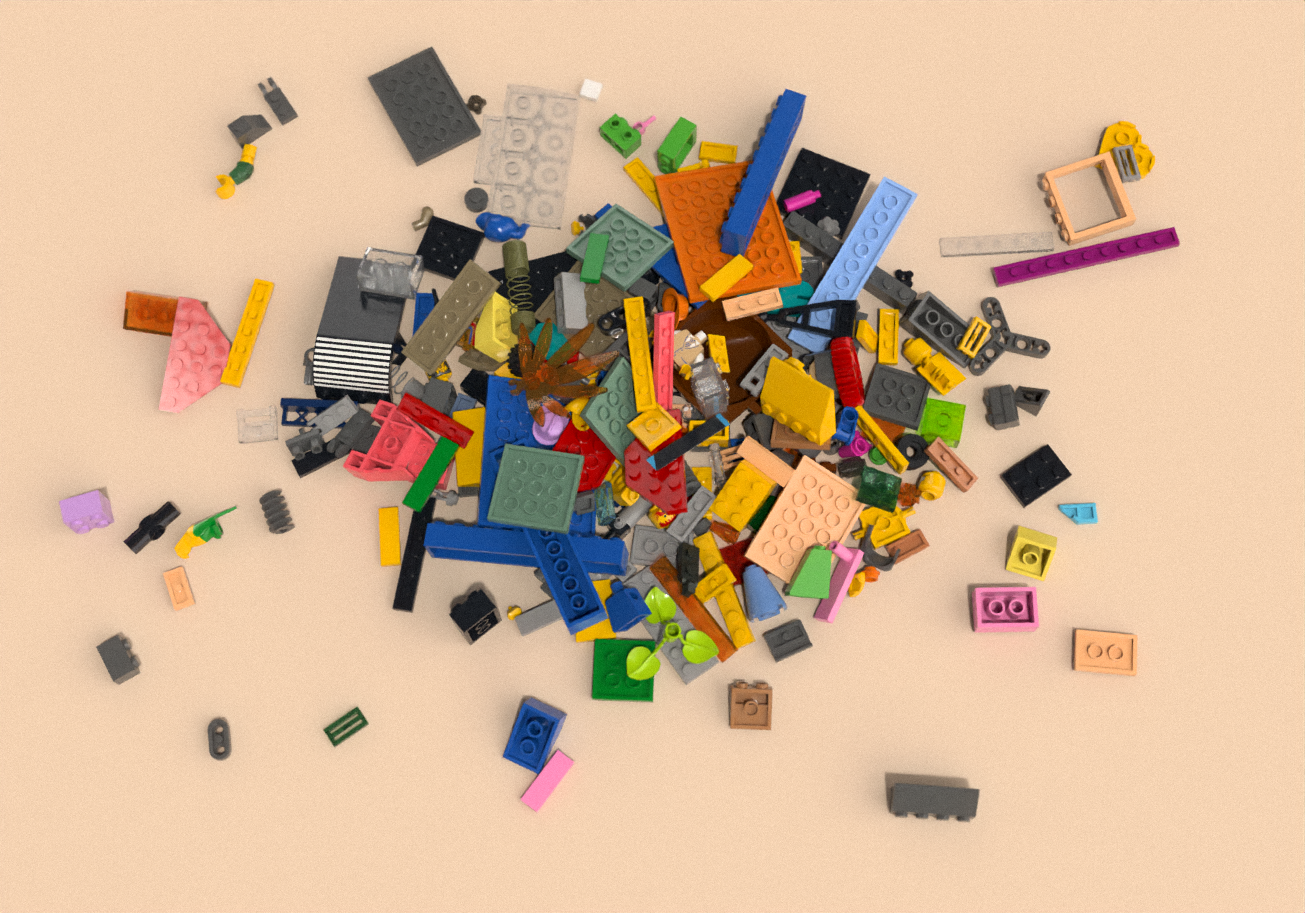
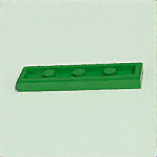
(430, 474)

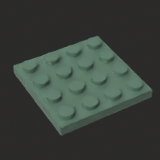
(631, 246)
(613, 410)
(536, 488)

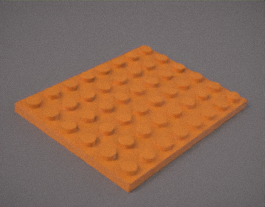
(695, 210)

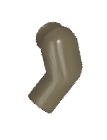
(424, 221)

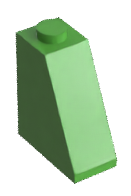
(812, 575)

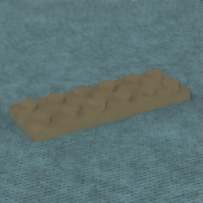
(451, 317)

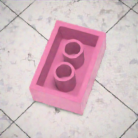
(1005, 609)

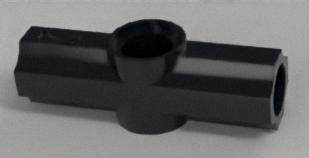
(152, 527)

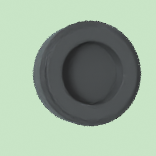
(702, 527)

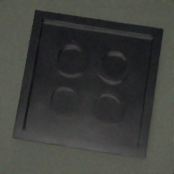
(448, 247)

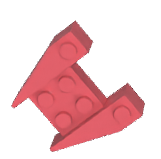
(390, 449)

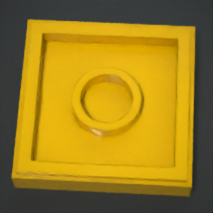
(653, 427)

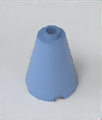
(761, 595)

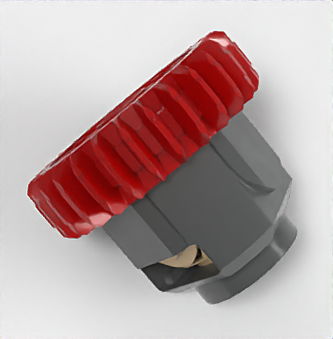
(838, 370)

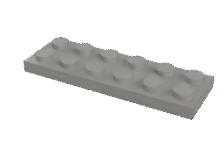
(688, 672)

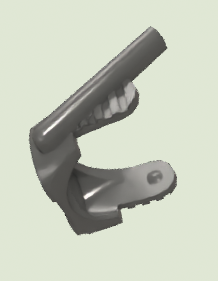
(872, 557)

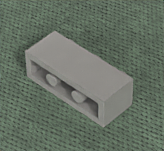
(570, 303)

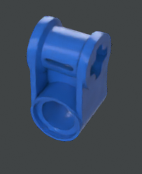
(845, 425)

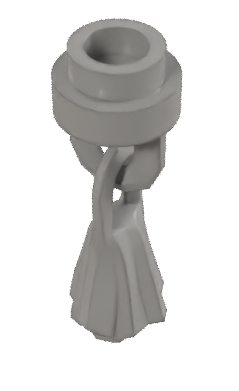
(452, 497)

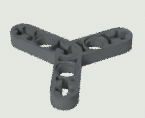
(1011, 344)

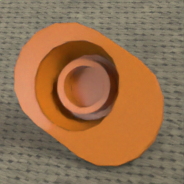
(676, 303)

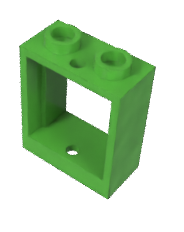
(677, 146)

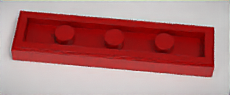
(434, 420)

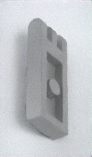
(334, 415)

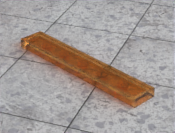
(693, 608)

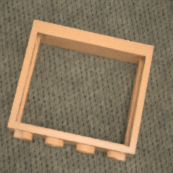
(1117, 189)

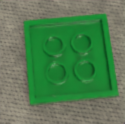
(610, 672)

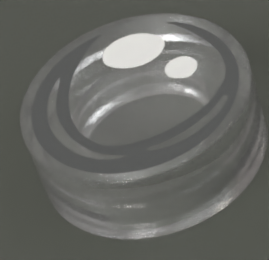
(689, 413)

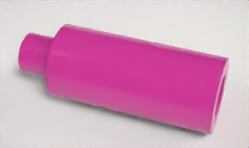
(801, 200)

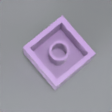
(86, 512)

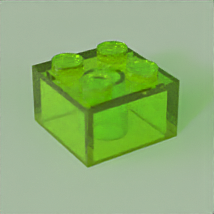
(942, 420)

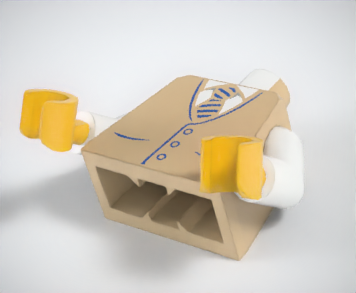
(686, 350)

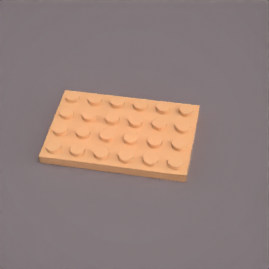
(808, 513)

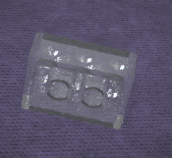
(390, 273)
(709, 388)

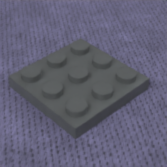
(897, 396)

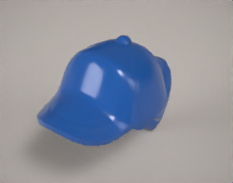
(500, 228)

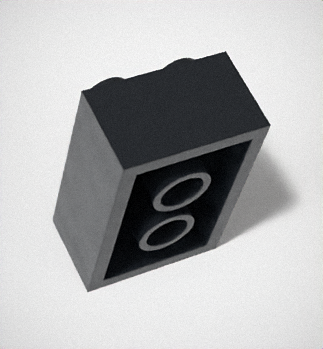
(475, 616)

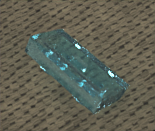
(604, 504)

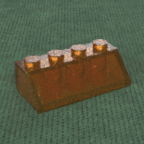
(151, 312)

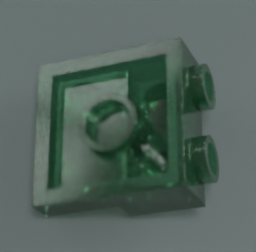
(878, 489)

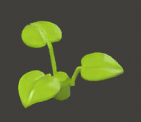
(697, 647)

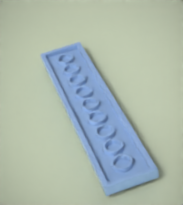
(857, 258)

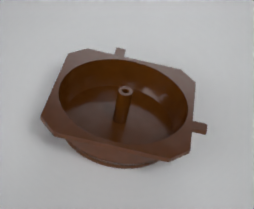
(745, 343)

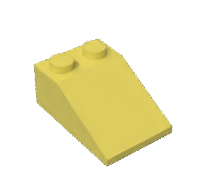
(494, 329)

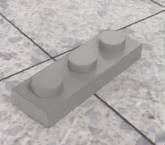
(697, 508)

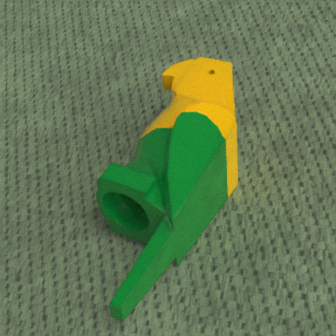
(201, 533)

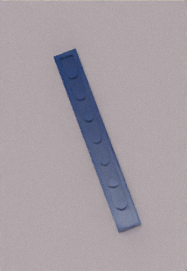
(664, 268)

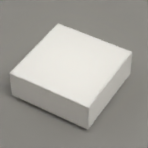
(591, 90)

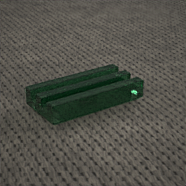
(340, 721)

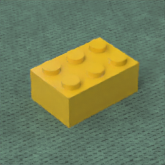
(742, 495)

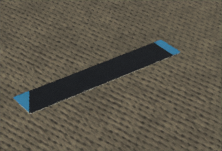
(688, 442)

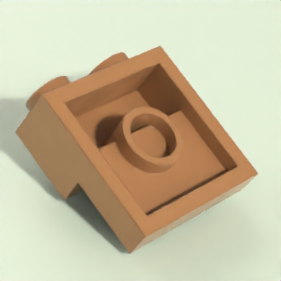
(751, 706)

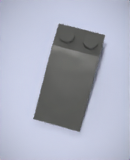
(938, 327)

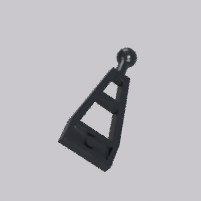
(844, 321)

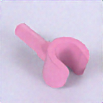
(644, 124)

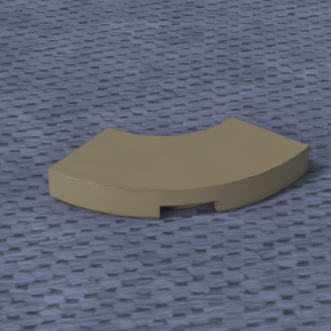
(479, 361)

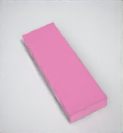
(547, 781)

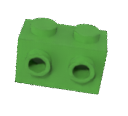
(620, 135)

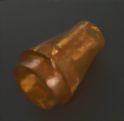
(725, 532)

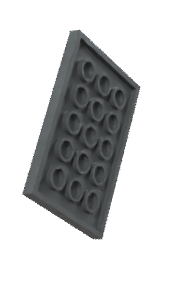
(424, 106)

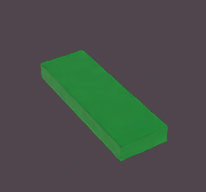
(594, 258)

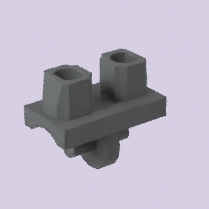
(304, 442)

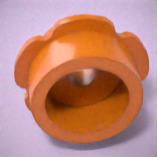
(871, 574)

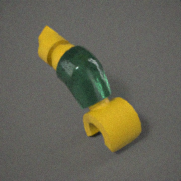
(239, 174)

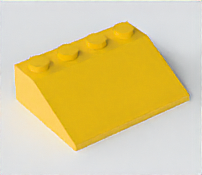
(798, 402)
(469, 459)

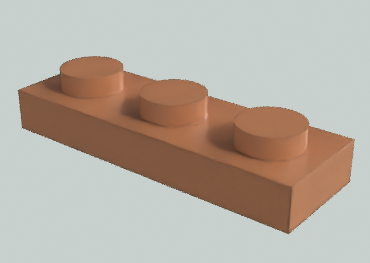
(951, 464)

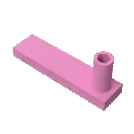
(840, 581)

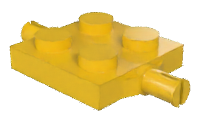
(887, 525)

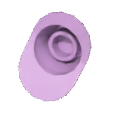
(552, 429)

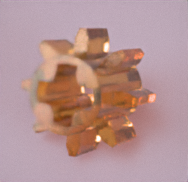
(909, 495)

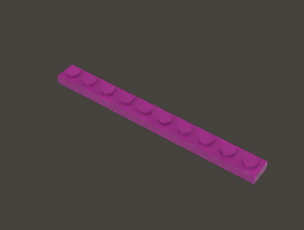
(1085, 257)

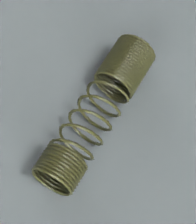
(516, 266)

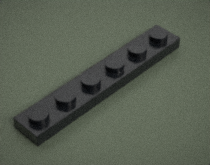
(413, 559)

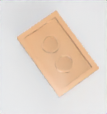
(1105, 653)

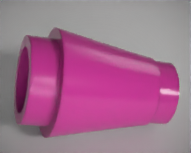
(856, 448)

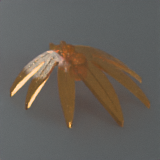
(545, 379)

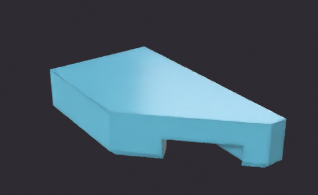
(1080, 513)

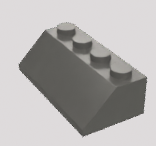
(933, 801)

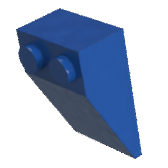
(534, 735)

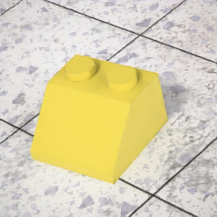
(1031, 553)

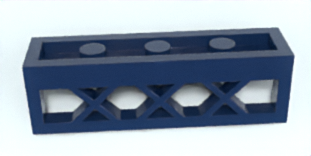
(306, 406)

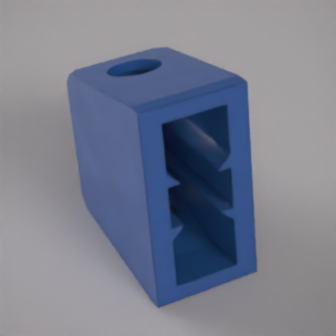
(625, 608)

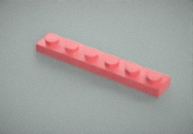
(663, 358)

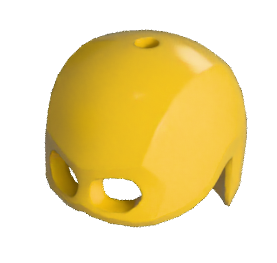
(576, 407)

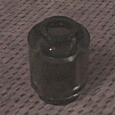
(851, 467)

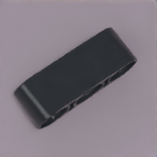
(614, 317)

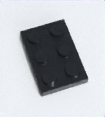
(1035, 476)

